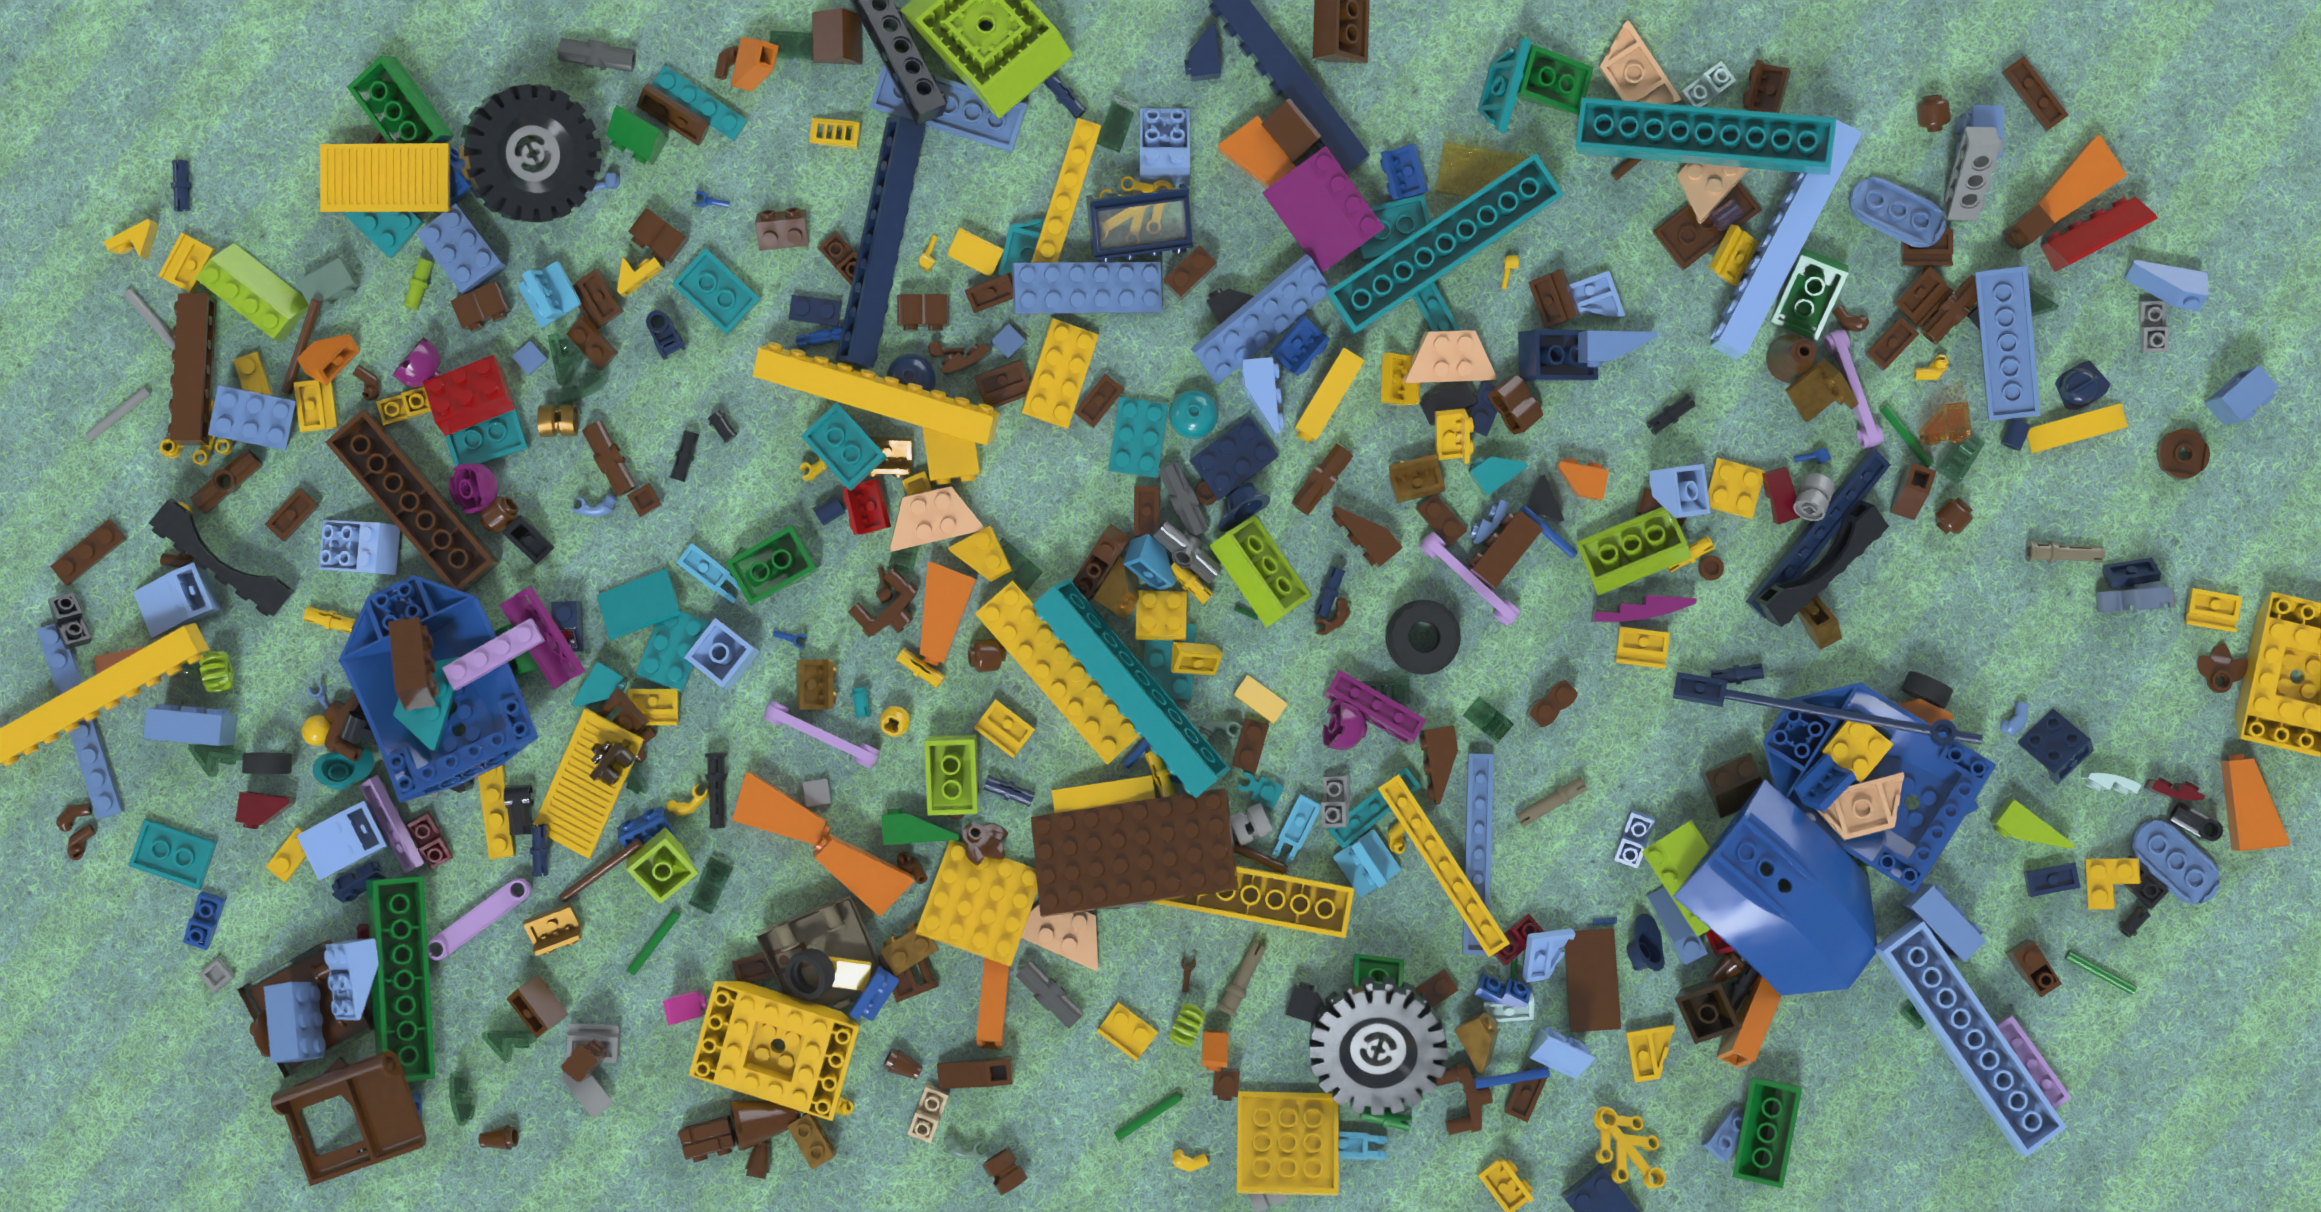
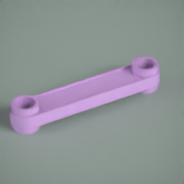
(1838, 344)
(1504, 611)
(864, 754)
(479, 918)

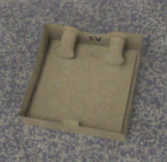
(833, 929)

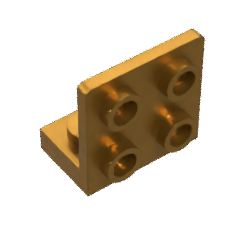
(1819, 389)

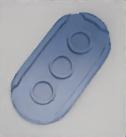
(1897, 212)
(2175, 861)

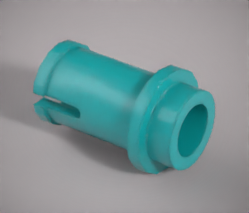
(861, 702)

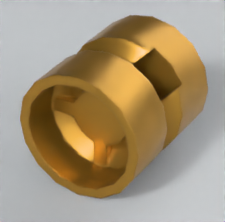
(549, 423)

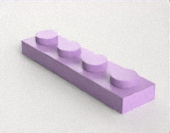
(493, 654)
(391, 824)
(2033, 1062)

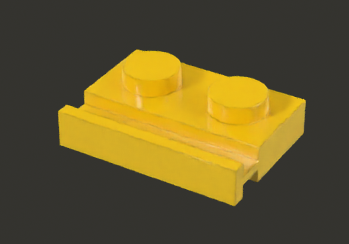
(1733, 255)
(186, 262)
(315, 406)
(2212, 610)
(1642, 647)
(657, 705)
(1004, 728)
(1127, 1031)

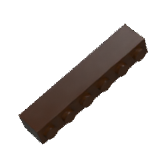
(192, 369)

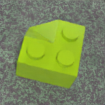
(661, 866)

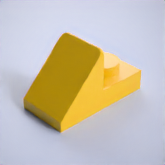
(140, 236)
(631, 280)

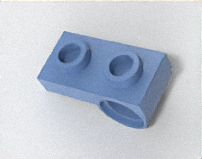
(1726, 1136)

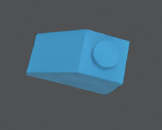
(1149, 562)

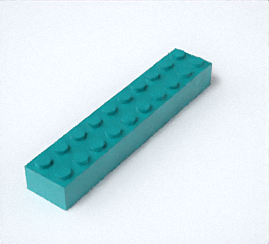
(1706, 135)
(1444, 244)
(1131, 687)

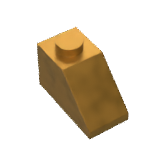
(1119, 590)
(1820, 623)
(1478, 1038)

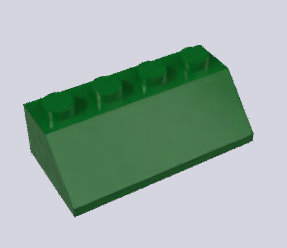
(397, 104)
(1767, 1132)

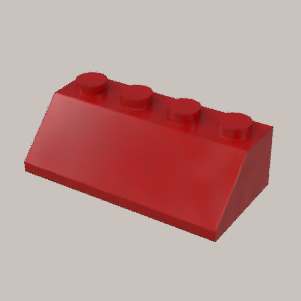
(2096, 233)

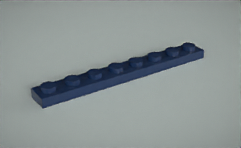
(1820, 532)

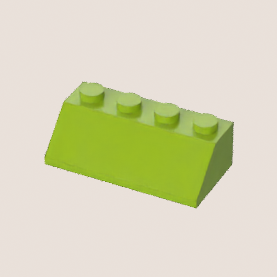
(254, 291)
(1633, 550)
(1260, 570)
(1674, 860)

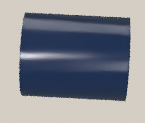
(2015, 434)
(829, 510)

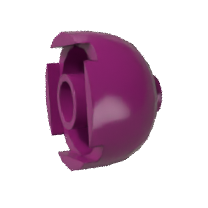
(419, 365)
(473, 487)
(1345, 726)

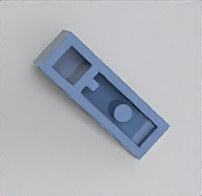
(2171, 284)
(1605, 346)
(1681, 935)

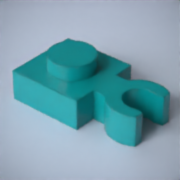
(1264, 791)

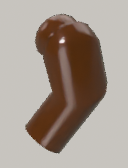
(725, 60)
(1850, 322)
(371, 383)
(647, 734)
(66, 817)

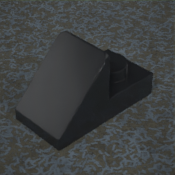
(528, 539)

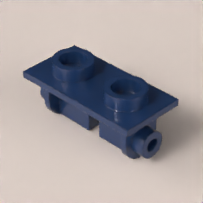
(348, 888)

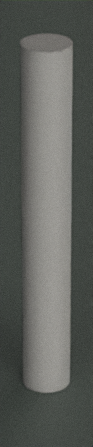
(150, 318)
(118, 413)

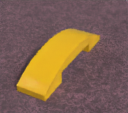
(2076, 428)

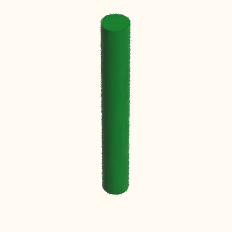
(1907, 436)
(653, 942)
(2100, 972)
(1148, 1116)

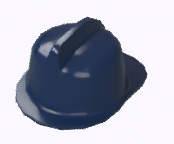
(2081, 385)
(1241, 505)
(1646, 947)

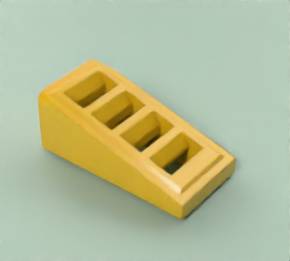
(854, 140)

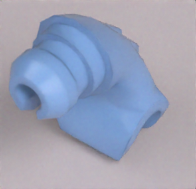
(601, 509)

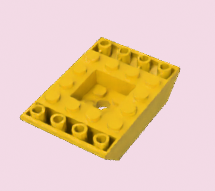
(2269, 704)
(740, 1055)

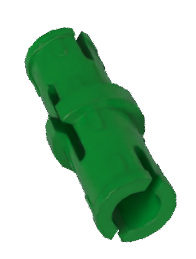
(1388, 1119)

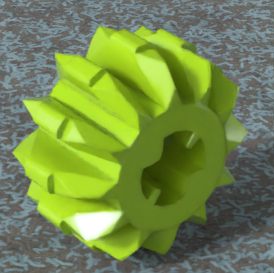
(216, 672)
(1187, 1025)

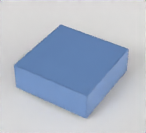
(1008, 341)
(530, 358)

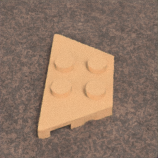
(1634, 71)
(1708, 185)
(1450, 357)
(931, 518)
(1865, 807)
(1065, 934)

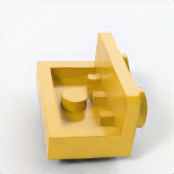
(1393, 388)
(1453, 435)
(1505, 1185)

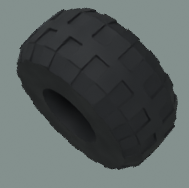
(1447, 637)

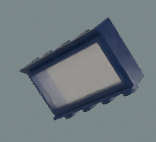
(1139, 223)

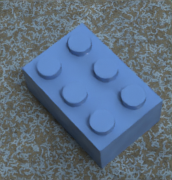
(461, 250)
(251, 417)
(190, 725)
(1944, 920)
(294, 1022)

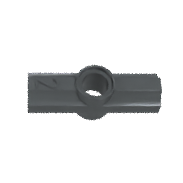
(596, 54)
(1183, 499)
(1186, 551)
(1049, 994)

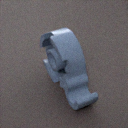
(2141, 597)

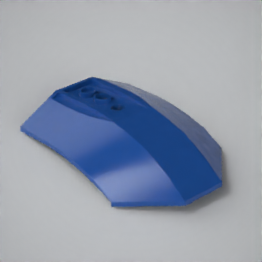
(489, 707)
(1941, 778)
(1799, 939)

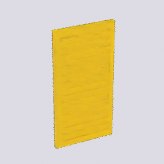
(385, 177)
(575, 803)

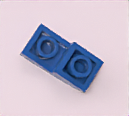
(205, 919)
(1509, 994)

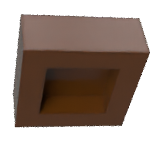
(644, 500)

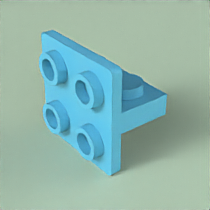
(548, 293)
(1367, 863)

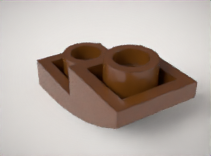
(839, 255)
(955, 364)

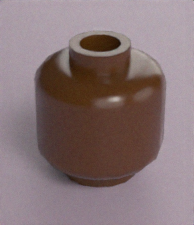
(1933, 112)
(499, 514)
(1953, 516)
(986, 655)

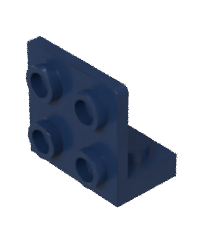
(2056, 745)

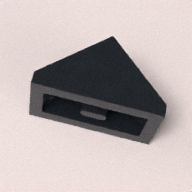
(1543, 501)

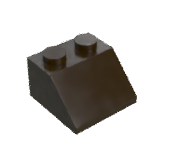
(1732, 783)
(1707, 1010)

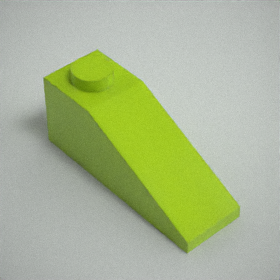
(2019, 823)

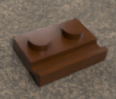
(1934, 256)
(1923, 296)
(1554, 298)
(597, 299)
(1003, 384)

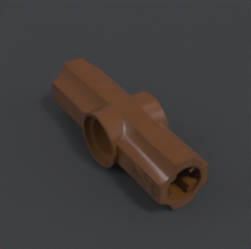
(1951, 312)
(608, 458)
(239, 471)
(1322, 479)

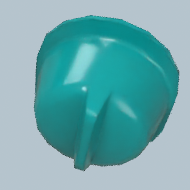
(340, 772)

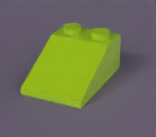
(951, 774)

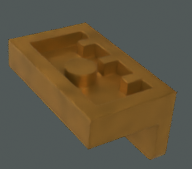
(812, 1140)

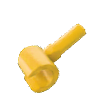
(925, 261)
(1510, 262)

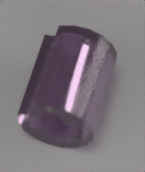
(1726, 214)

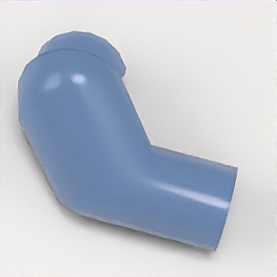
(2018, 721)

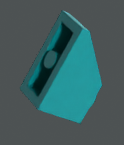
(1494, 472)
(599, 685)

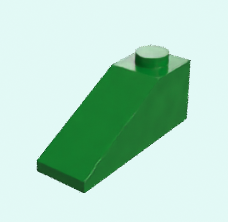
(909, 828)

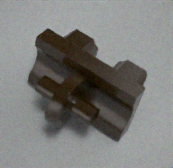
(605, 769)

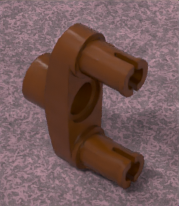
(895, 614)
(336, 714)
(1475, 1099)

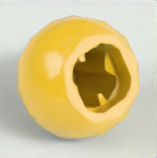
(897, 714)
(315, 730)

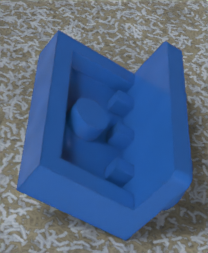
(1404, 172)
(1300, 346)
(1823, 783)

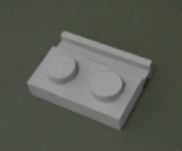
(606, 1034)

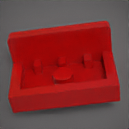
(866, 507)

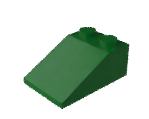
(1554, 80)
(1810, 293)
(772, 565)

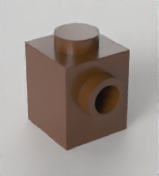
(1226, 1083)

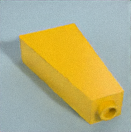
(1328, 395)

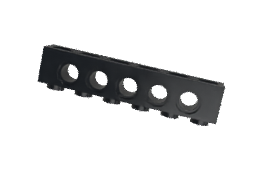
(921, 107)

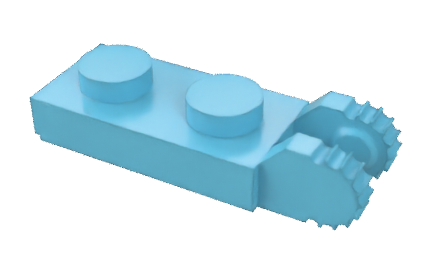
(707, 570)
(1297, 826)
(1355, 1146)

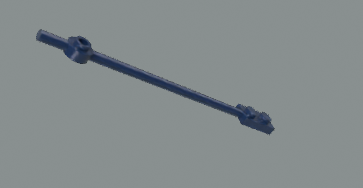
(1714, 691)

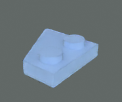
(1597, 296)
(1544, 952)

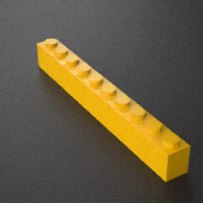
(876, 394)
(101, 692)

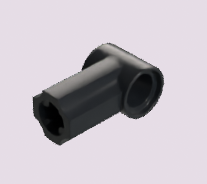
(357, 729)
(519, 804)
(2194, 822)

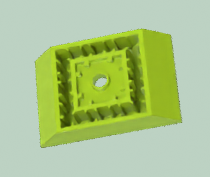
(995, 63)

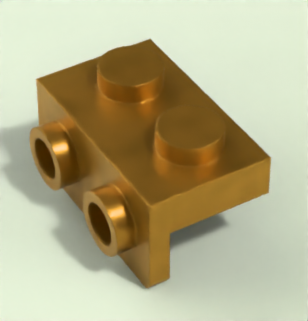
(898, 455)
(1416, 478)
(815, 684)
(553, 929)
(907, 950)

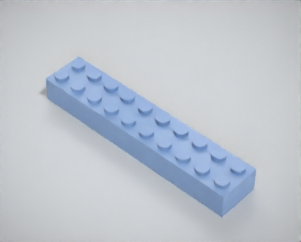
(1779, 250)
(1970, 1037)

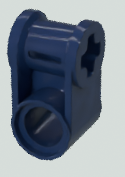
(666, 338)

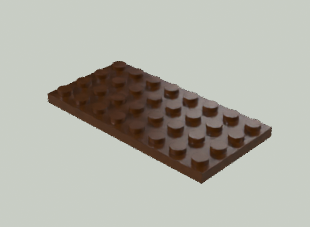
(1134, 853)

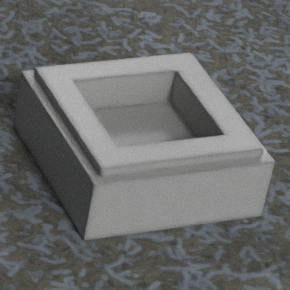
(817, 792)
(216, 975)

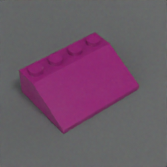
(1323, 209)

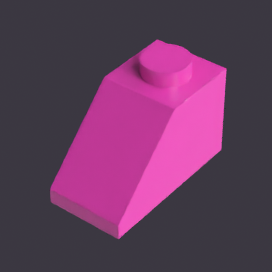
(685, 1006)

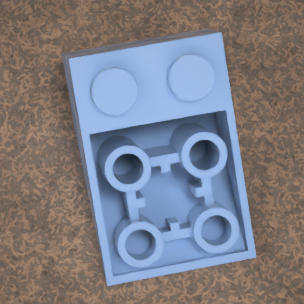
(1165, 145)
(1259, 385)
(359, 547)
(177, 599)
(342, 840)
(351, 975)
(1556, 1052)

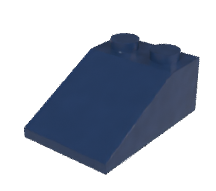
(1552, 356)
(1597, 1194)

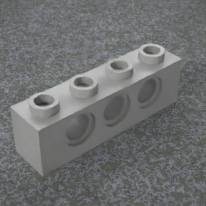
(1972, 173)

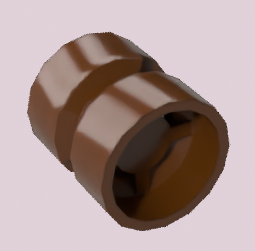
(1005, 1171)

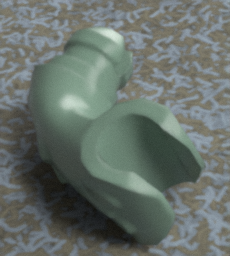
(1209, 728)
(957, 1150)

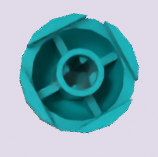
(1193, 414)

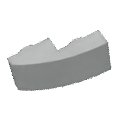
(2152, 328)
(1336, 801)
(589, 1094)

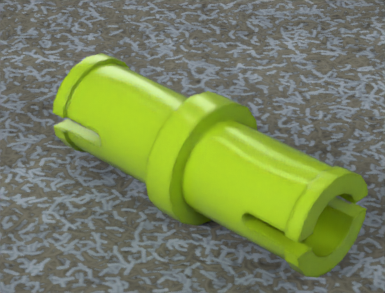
(418, 284)

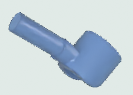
(611, 182)
(320, 696)

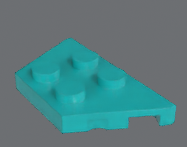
(1502, 85)
(1020, 244)
(430, 722)

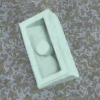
(1505, 1013)

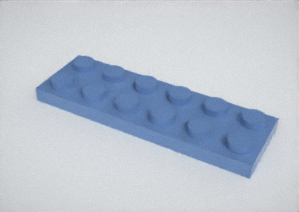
(963, 115)
(1087, 287)
(1261, 319)
(2007, 343)

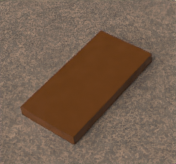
(1690, 240)
(1592, 981)

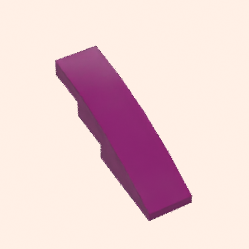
(1651, 607)

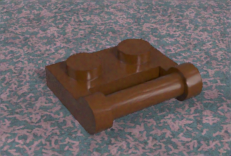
(630, 716)
(907, 984)

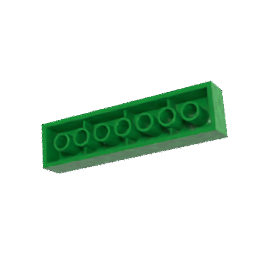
(402, 976)

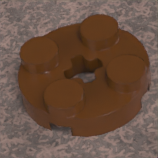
(2194, 445)

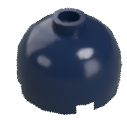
(913, 369)

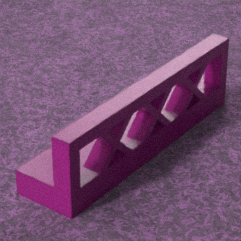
(548, 656)
(1376, 707)

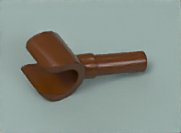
(936, 349)
(885, 593)
(1187, 973)

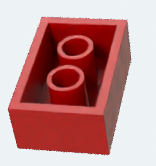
(469, 395)

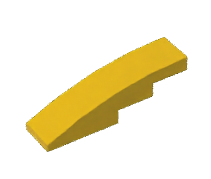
(1103, 794)

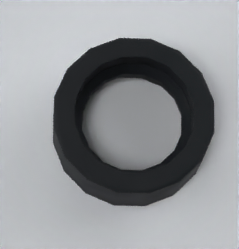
(1927, 689)
(267, 763)
(795, 977)

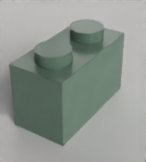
(329, 284)

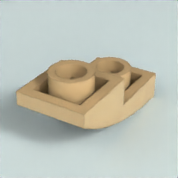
(928, 1113)

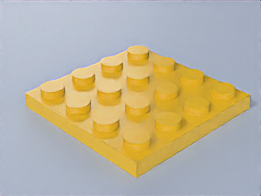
(980, 905)
(1287, 1143)

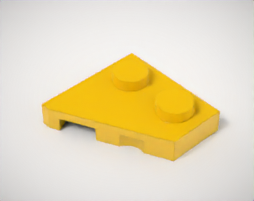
(983, 554)
(1648, 1050)

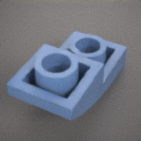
(1484, 528)
(1634, 838)

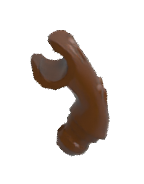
(1341, 616)

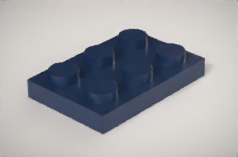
(1233, 458)

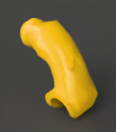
(814, 469)
(682, 808)

